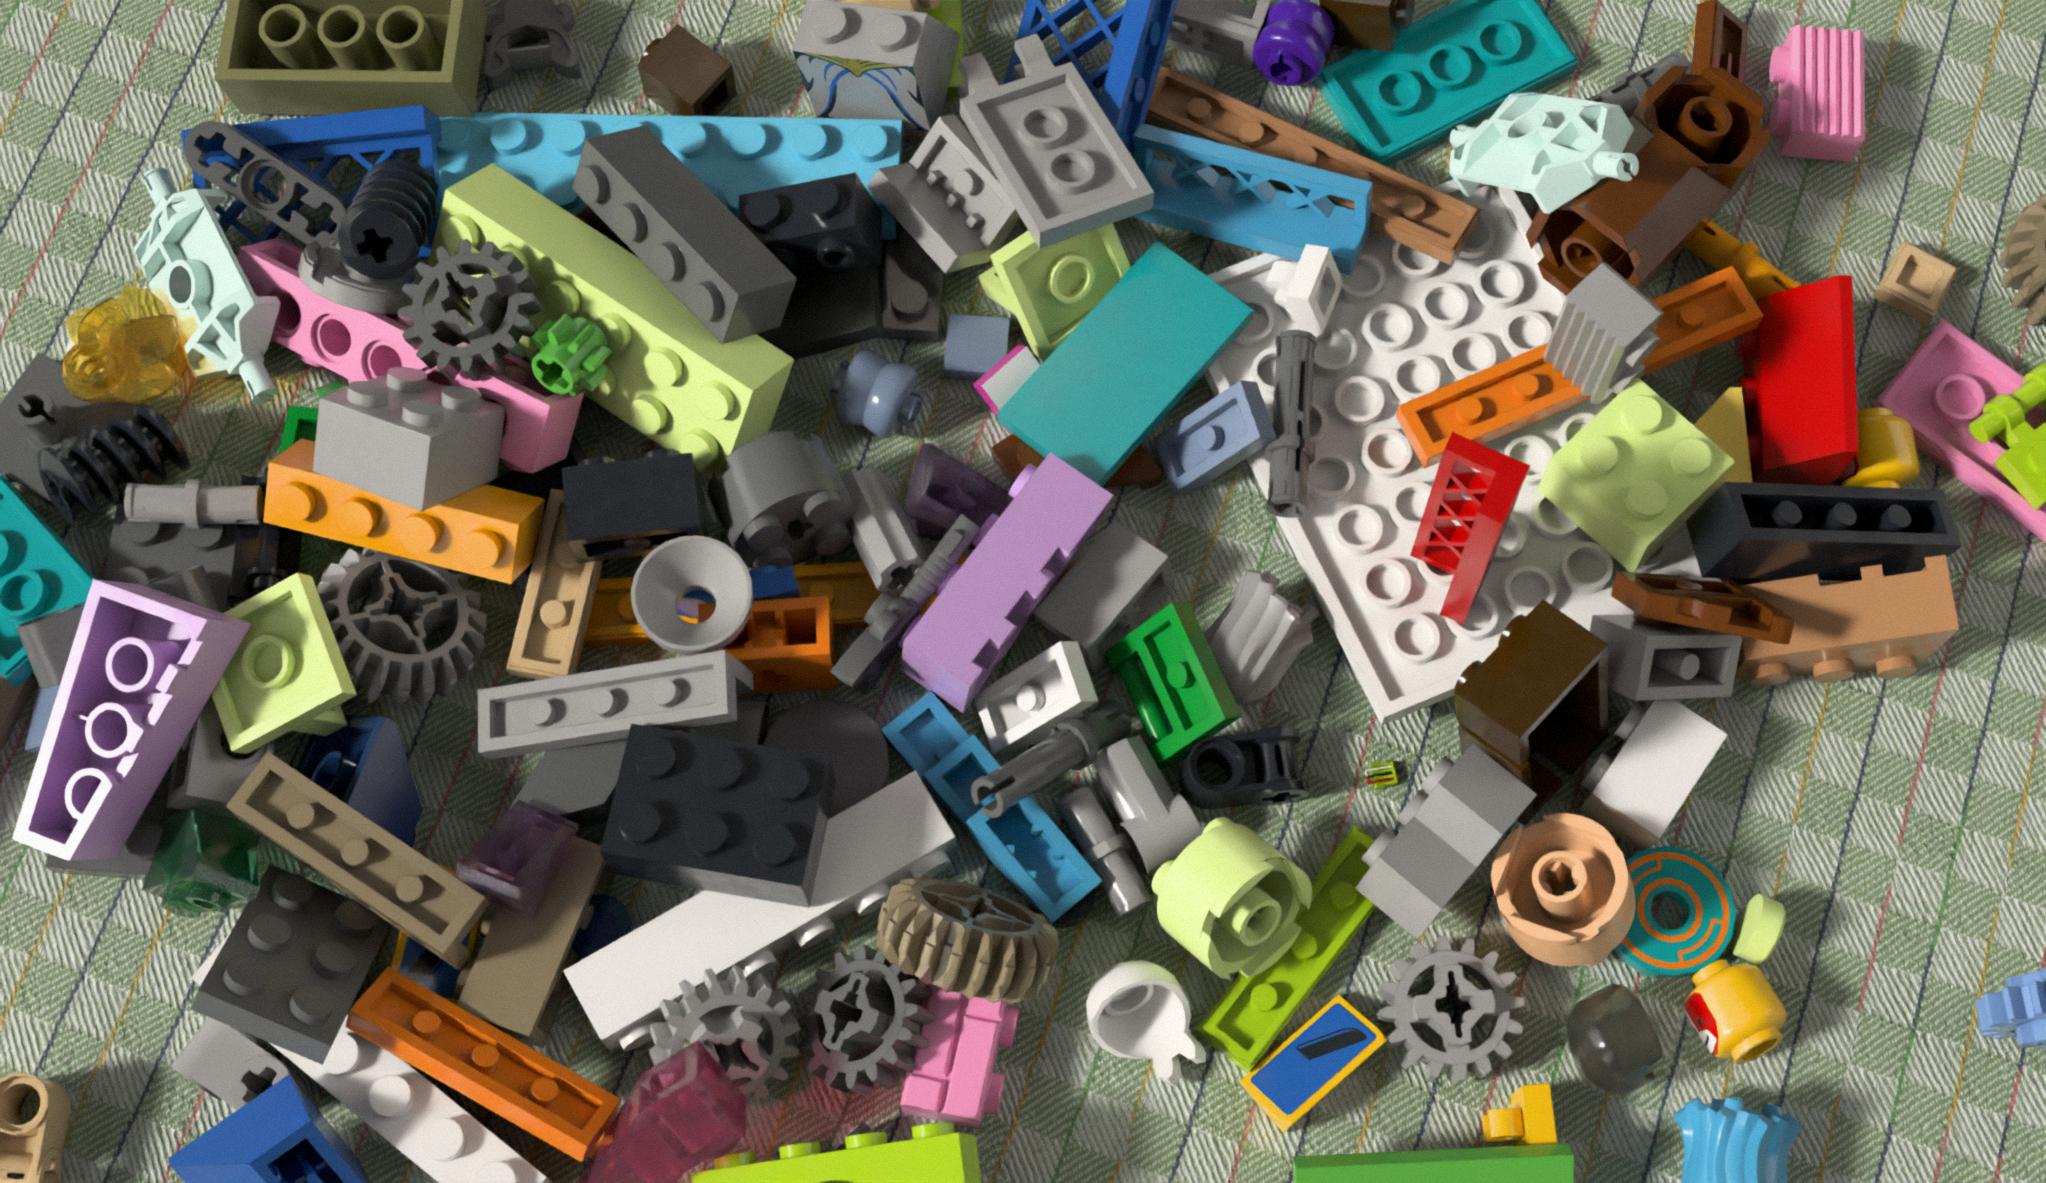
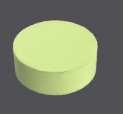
(1758, 929)

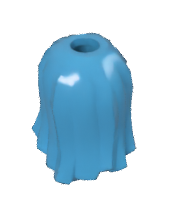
(1735, 1142)

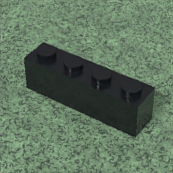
(1819, 530)

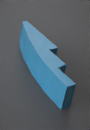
(1022, 840)

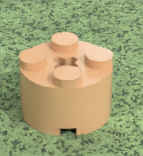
(1546, 858)

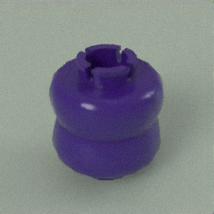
(1293, 42)

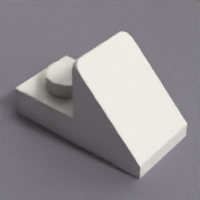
(1036, 698)

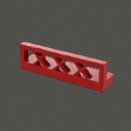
(1482, 518)

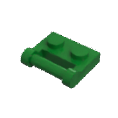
(1183, 678)

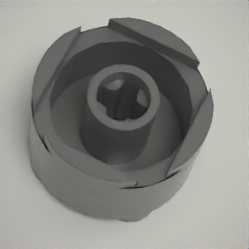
(783, 501)

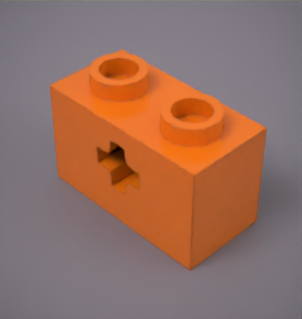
(786, 644)

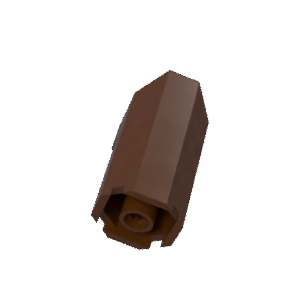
(1694, 153)

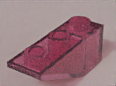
(671, 1122)

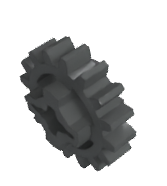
(443, 314)
(863, 1022)

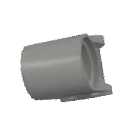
(231, 1064)

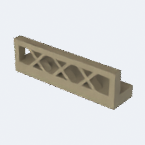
(359, 858)

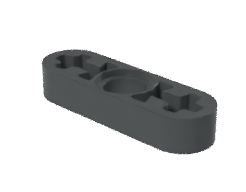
(221, 172)

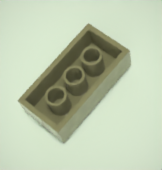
(351, 55)

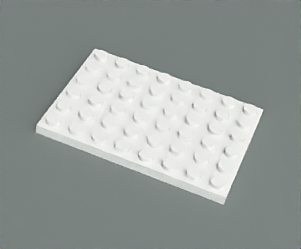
(1393, 337)

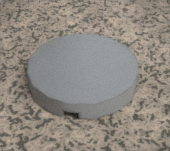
(331, 277)

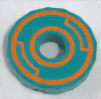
(1705, 907)

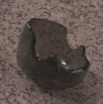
(1613, 1040)

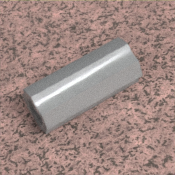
(882, 531)

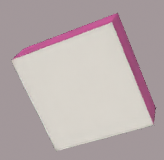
(1006, 377)

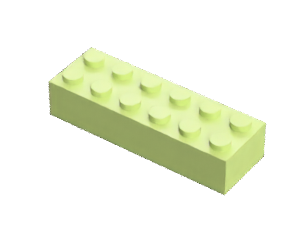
(663, 363)

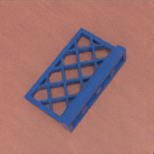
(1134, 61)
(329, 140)

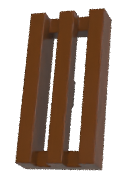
(1719, 40)

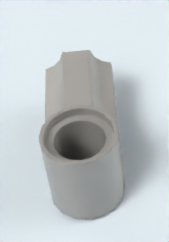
(1151, 815)

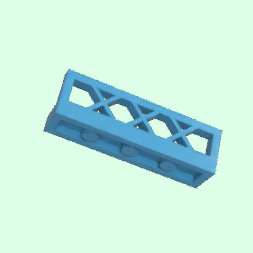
(1248, 207)

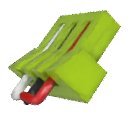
(1382, 775)

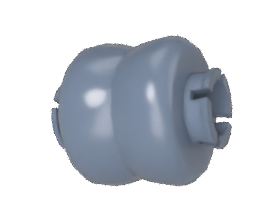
(876, 393)

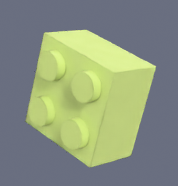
(1634, 475)

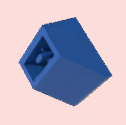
(271, 1141)

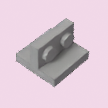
(949, 198)

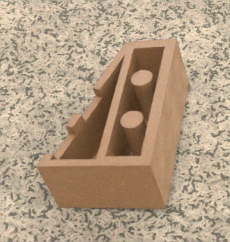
(1854, 625)

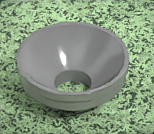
(685, 567)

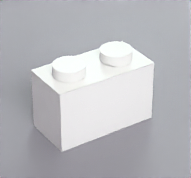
(1651, 771)

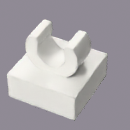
(1308, 287)

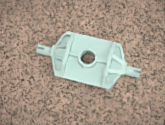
(1544, 148)
(205, 286)

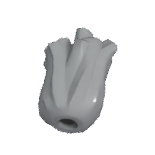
(1259, 637)

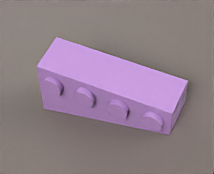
(1002, 581)
(121, 715)

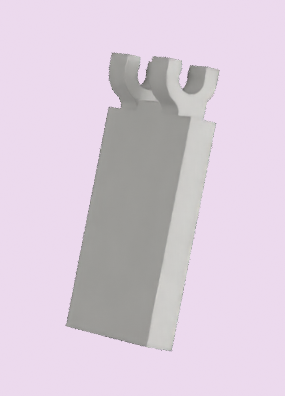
(1051, 145)

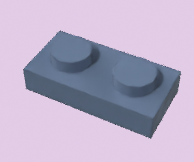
(1215, 437)

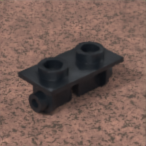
(263, 552)

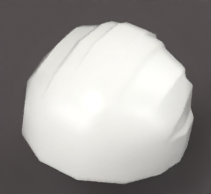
(1143, 1014)

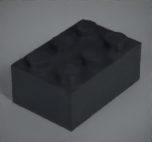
(719, 815)

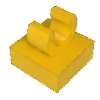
(1528, 1120)

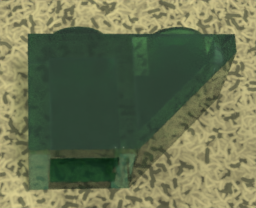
(203, 865)

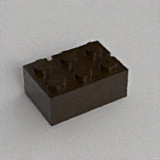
(1540, 692)

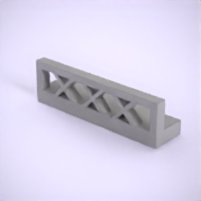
(605, 702)

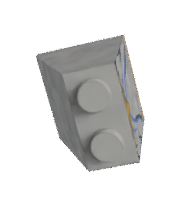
(875, 63)

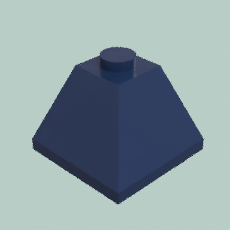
(368, 772)

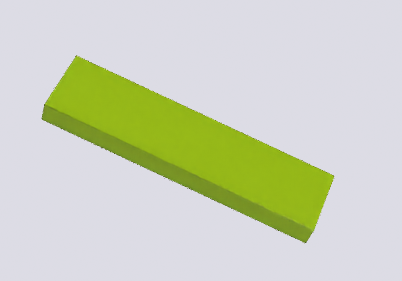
(1261, 1006)

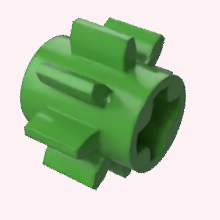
(569, 355)

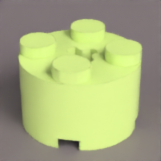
(1231, 899)

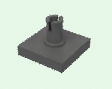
(39, 416)

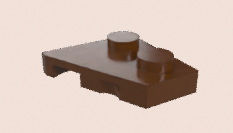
(1701, 603)

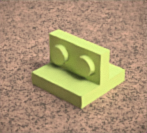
(1055, 284)
(284, 670)

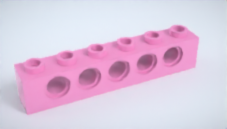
(368, 344)

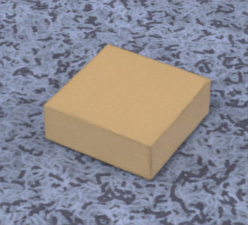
(1915, 282)

